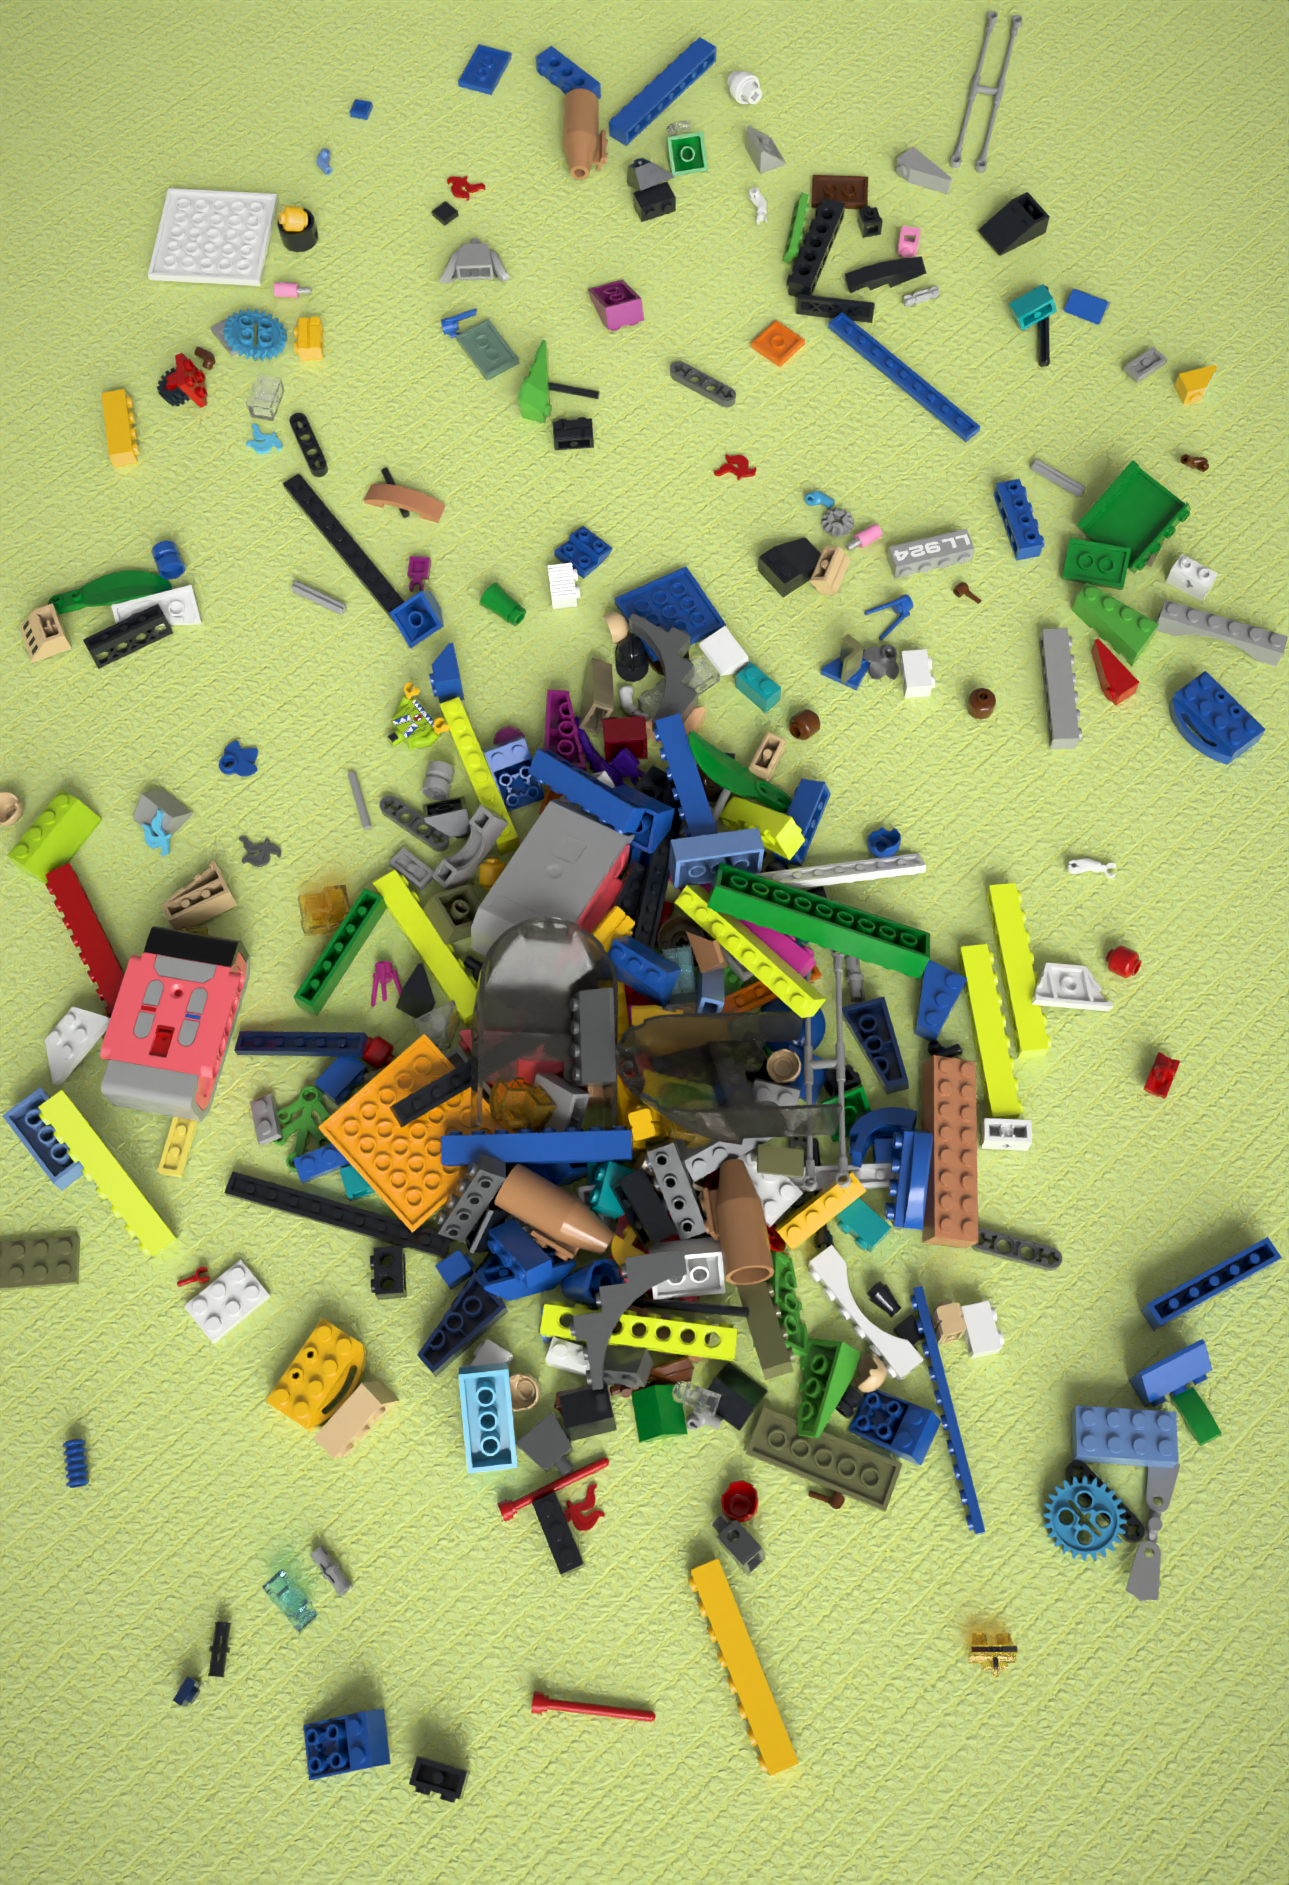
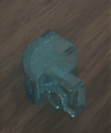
(291, 1600)

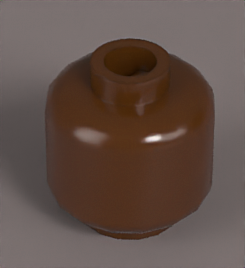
(981, 703)
(804, 724)

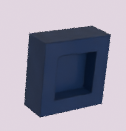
(188, 1691)

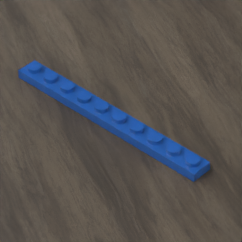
(904, 377)
(948, 1420)

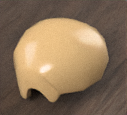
(617, 626)
(10, 809)
(783, 1066)
(872, 1373)
(524, 1391)

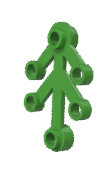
(303, 1123)

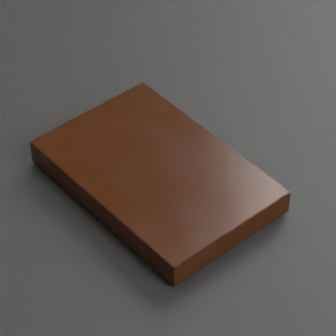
(844, 189)

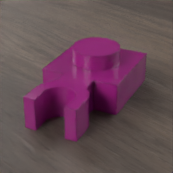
(418, 570)

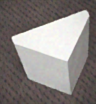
(724, 652)

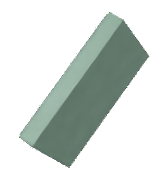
(487, 349)

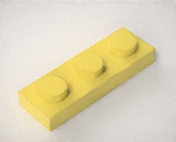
(177, 1147)

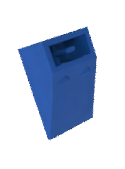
(509, 767)
(895, 1425)
(346, 1744)

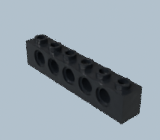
(816, 248)

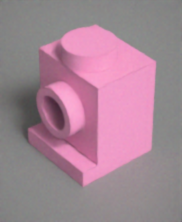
(909, 246)

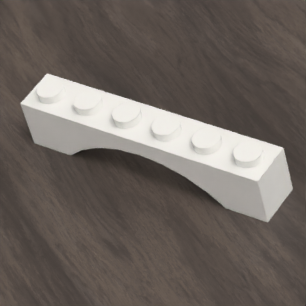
(895, 1352)

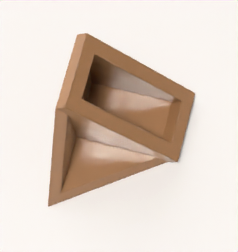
(707, 953)

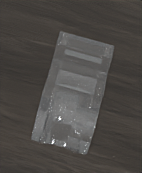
(703, 1400)

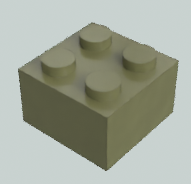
(452, 913)

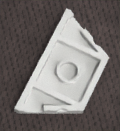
(1069, 987)
(72, 1041)

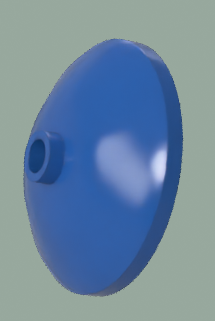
(817, 1027)

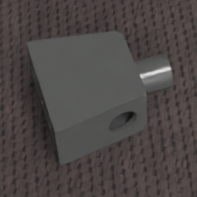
(548, 1445)
(745, 1550)

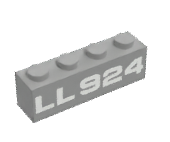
(930, 553)

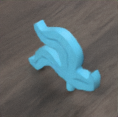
(266, 446)
(157, 841)

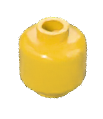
(293, 218)
(490, 871)

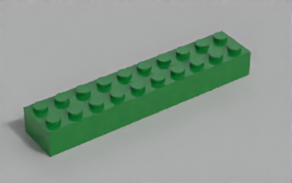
(819, 920)

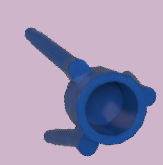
(451, 324)
(900, 606)

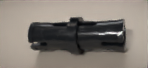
(217, 1668)

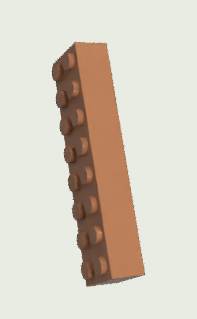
(952, 1179)

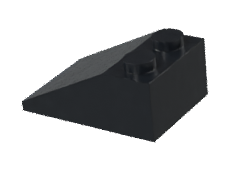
(789, 565)

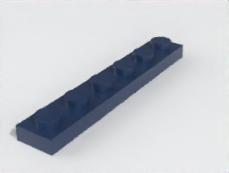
(301, 1043)

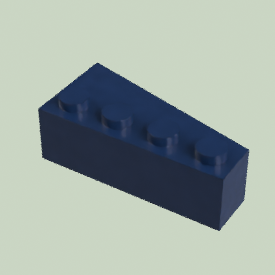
(876, 1038)
(461, 1325)

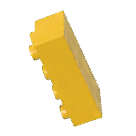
(319, 1376)

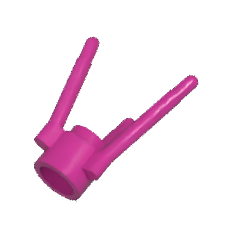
(384, 974)

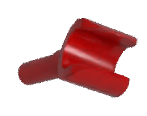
(195, 1278)

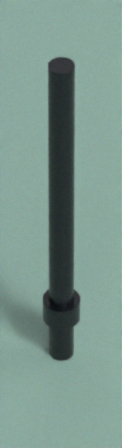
(642, 1302)

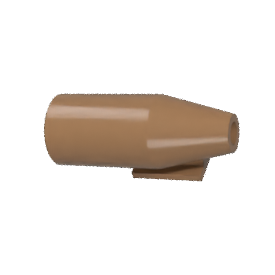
(580, 133)
(555, 1214)
(739, 1223)

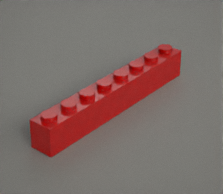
(87, 933)

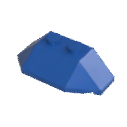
(502, 1283)

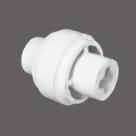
(744, 87)

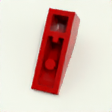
(1114, 677)

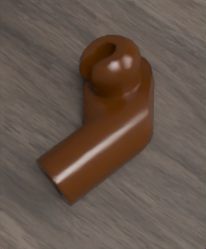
(207, 356)
(1195, 462)

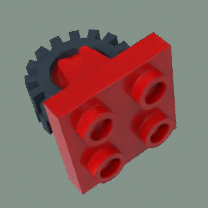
(183, 383)

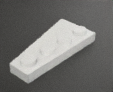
(176, 604)

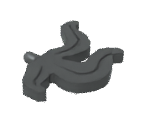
(265, 850)

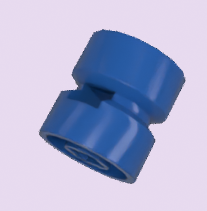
(168, 560)

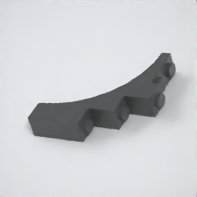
(678, 671)
(596, 1328)

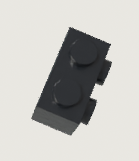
(440, 1778)

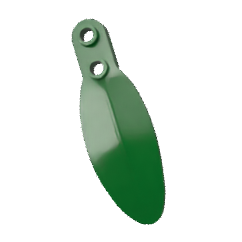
(110, 590)
(735, 776)

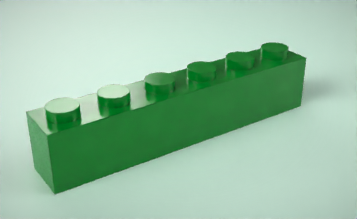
(340, 952)

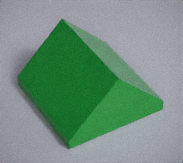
(686, 153)
(855, 1107)
(658, 1414)

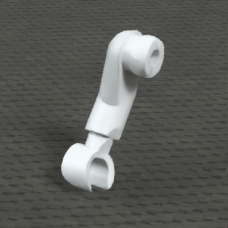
(761, 204)
(627, 705)
(1086, 864)

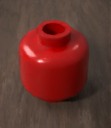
(1123, 961)
(378, 1052)

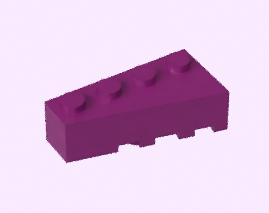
(560, 728)

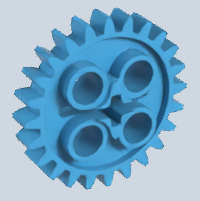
(240, 334)
(1101, 1503)

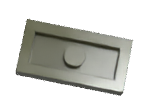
(850, 657)
(779, 1161)

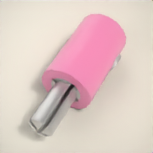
(292, 290)
(865, 537)

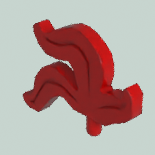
(459, 183)
(742, 463)
(582, 1522)

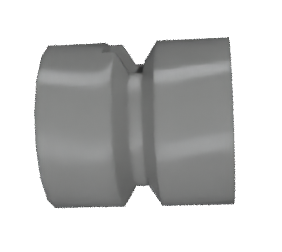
(437, 779)

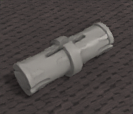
(855, 979)
(331, 1570)

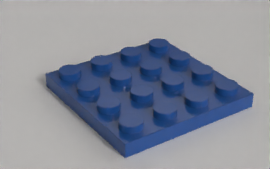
(673, 602)

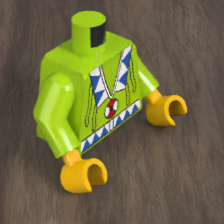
(413, 722)

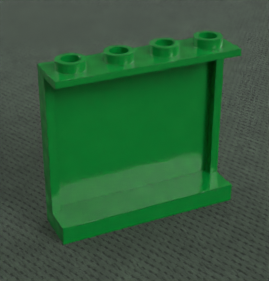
(1135, 515)

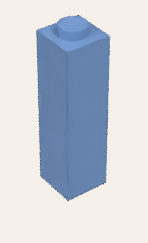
(709, 991)

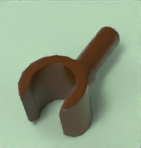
(962, 588)
(835, 1501)

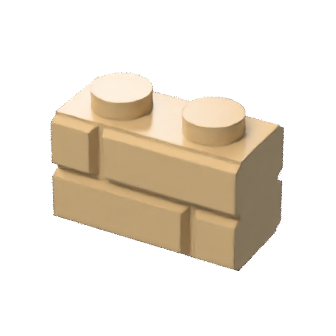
(830, 570)
(768, 757)
(948, 1322)

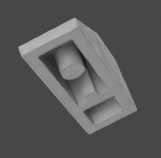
(922, 172)

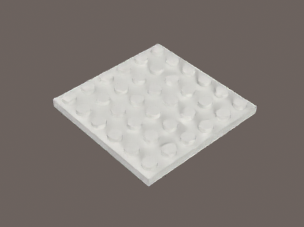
(213, 237)

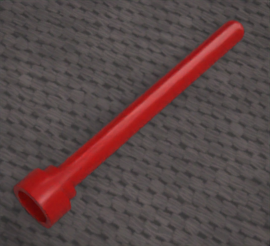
(510, 1507)
(542, 1703)

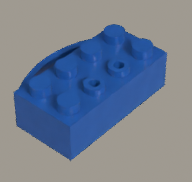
(1215, 718)
(910, 1178)

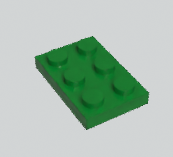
(1096, 563)

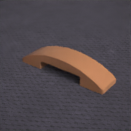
(406, 499)

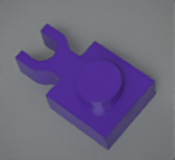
(627, 765)

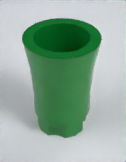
(502, 604)

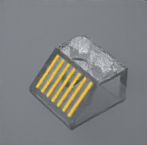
(439, 1025)

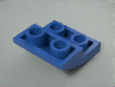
(584, 551)

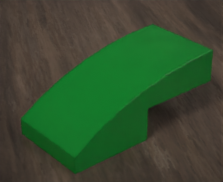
(1197, 1416)

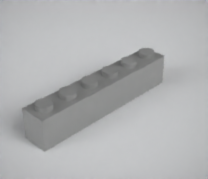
(1059, 689)

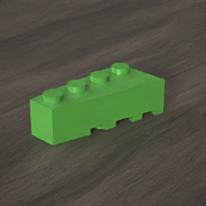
(1115, 622)

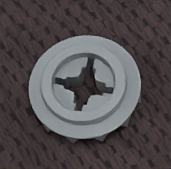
(837, 529)

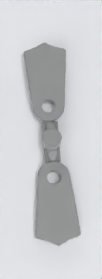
(1145, 1571)

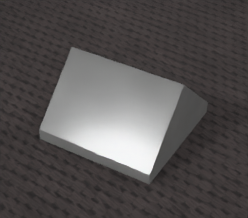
(763, 151)
(174, 812)

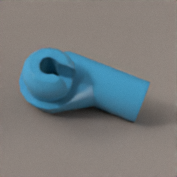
(818, 498)

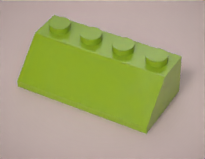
(54, 836)

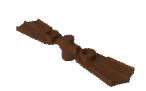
(665, 1374)

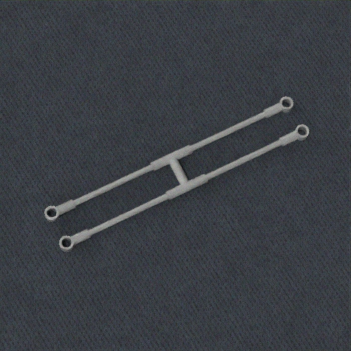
(981, 164)
(839, 1063)

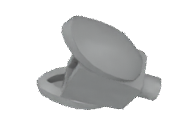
(474, 262)

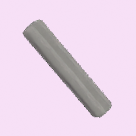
(1058, 478)
(319, 597)

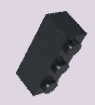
(643, 1208)
(558, 1534)

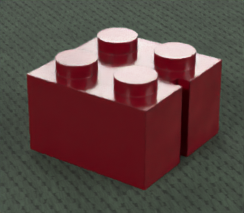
(624, 733)

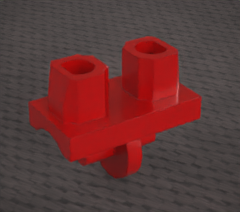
(1161, 1075)

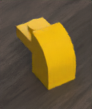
(625, 1247)

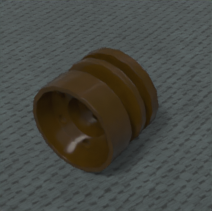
(674, 933)

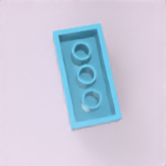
(487, 1417)

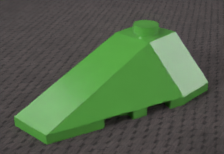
(535, 389)
(783, 1284)
(825, 1379)

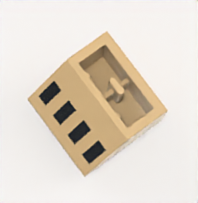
(44, 633)

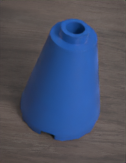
(585, 1282)

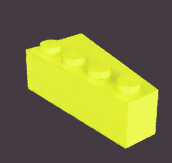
(776, 829)

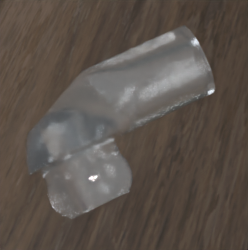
(678, 126)

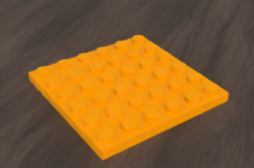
(405, 1161)

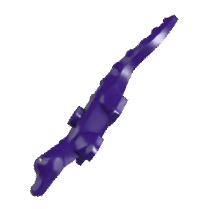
(597, 763)

